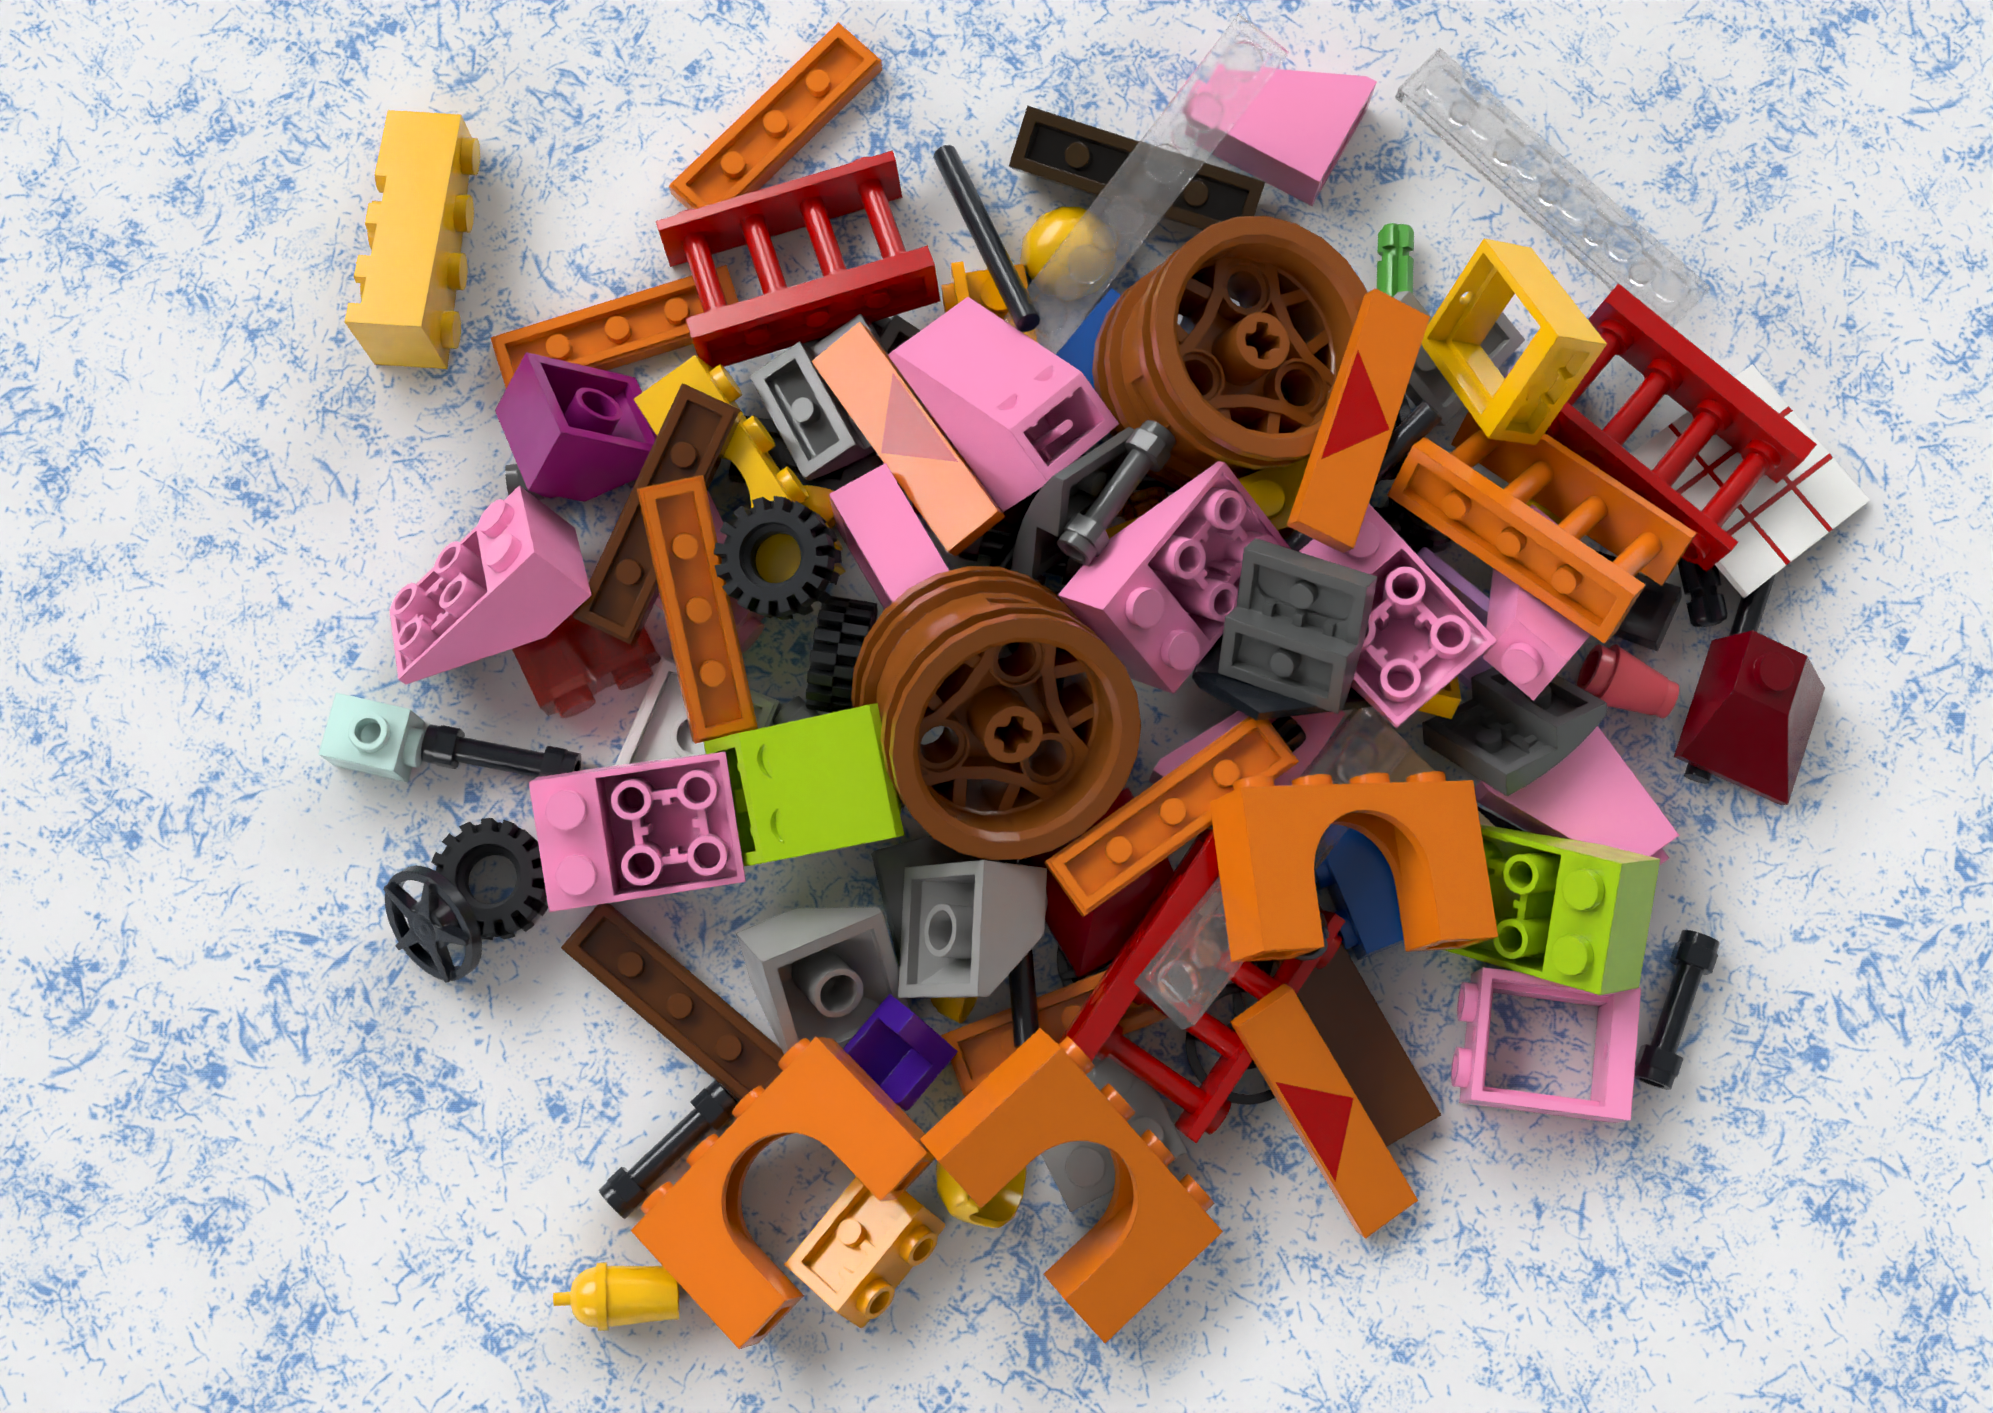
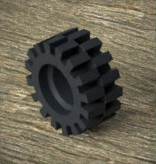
(740, 552)
(836, 646)
(503, 840)

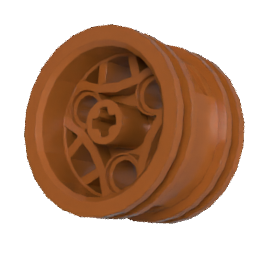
(1225, 364)
(1015, 755)

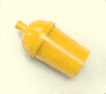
(621, 1296)

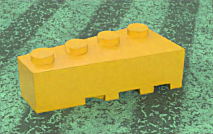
(416, 241)

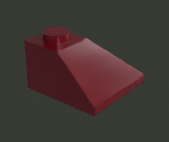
(1752, 714)
(1100, 935)

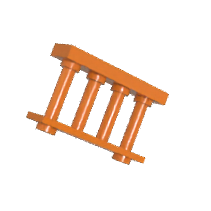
(1528, 546)

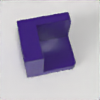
(899, 1052)

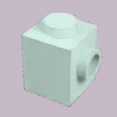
(373, 737)

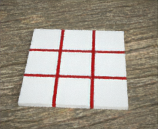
(1774, 519)

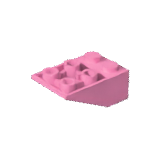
(1002, 399)
(1171, 578)
(490, 590)
(1416, 626)
(636, 830)

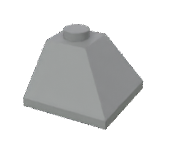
(967, 926)
(820, 971)

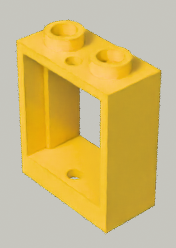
(1546, 372)

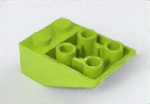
(810, 785)
(1567, 910)

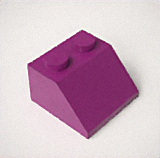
(574, 428)

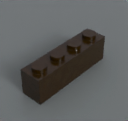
(1090, 156)

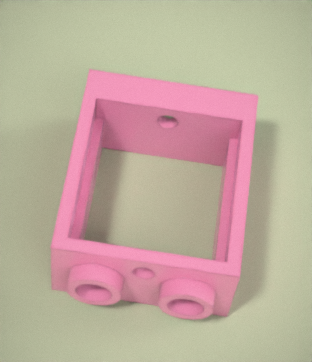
(884, 534)
(1612, 1054)

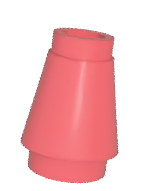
(1627, 682)

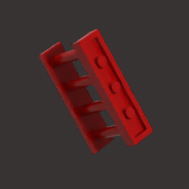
(815, 307)
(1706, 391)
(1097, 1026)

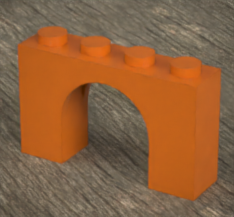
(1421, 826)
(1045, 1101)
(699, 1220)

